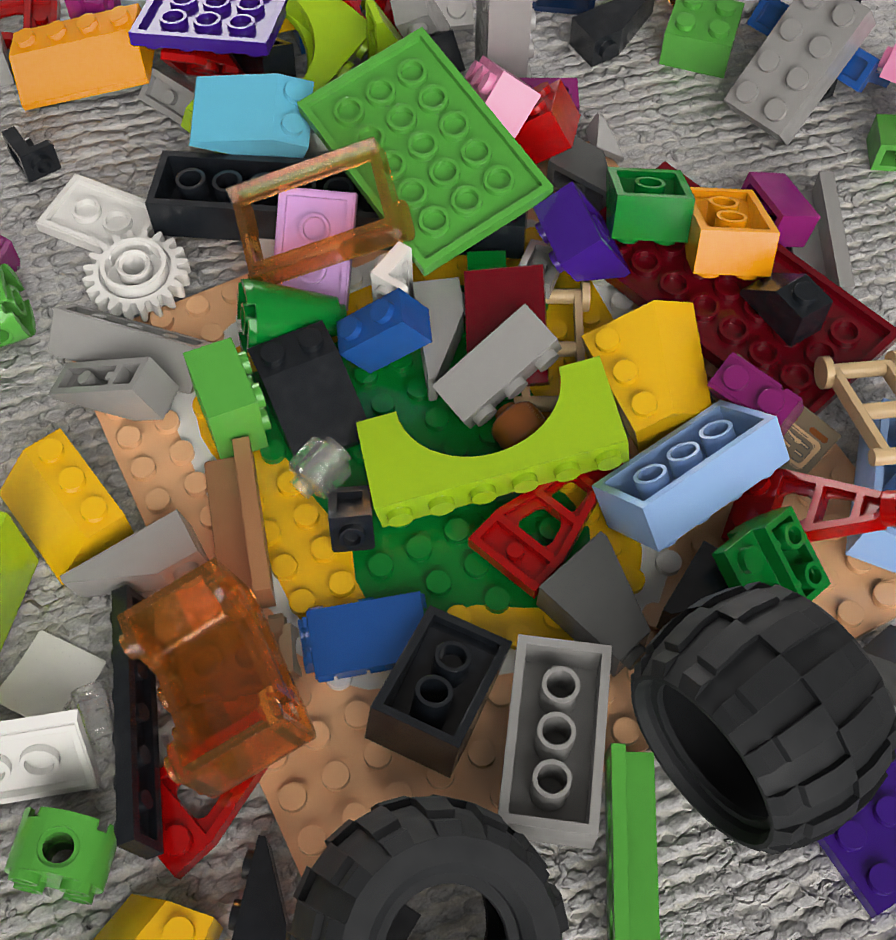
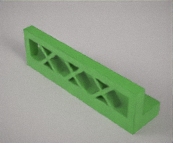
(631, 845)

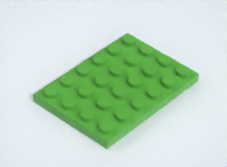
(441, 144)

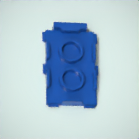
(359, 635)

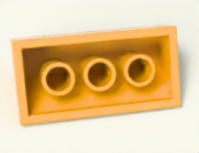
(79, 58)

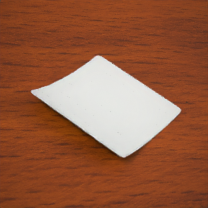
(48, 676)

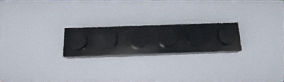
(136, 744)

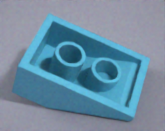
(250, 115)

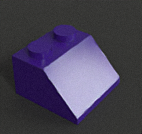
(578, 237)

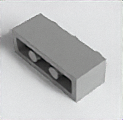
(498, 367)

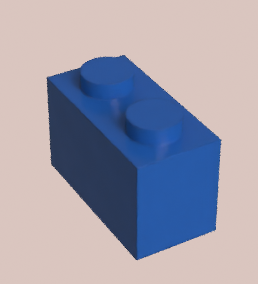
(384, 331)

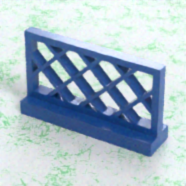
(857, 72)

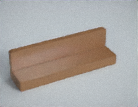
(239, 520)

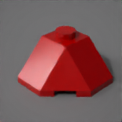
(200, 63)

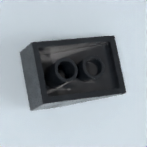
(307, 387)
(437, 691)

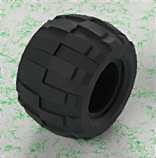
(765, 716)
(415, 845)

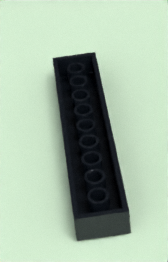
(192, 199)

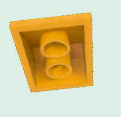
(730, 234)

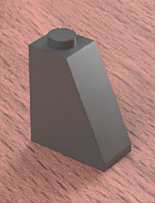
(596, 603)

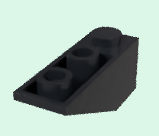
(262, 907)

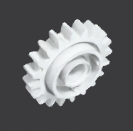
(137, 275)

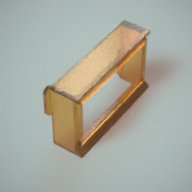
(336, 248)

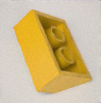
(62, 504)

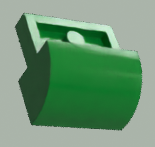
(773, 552)

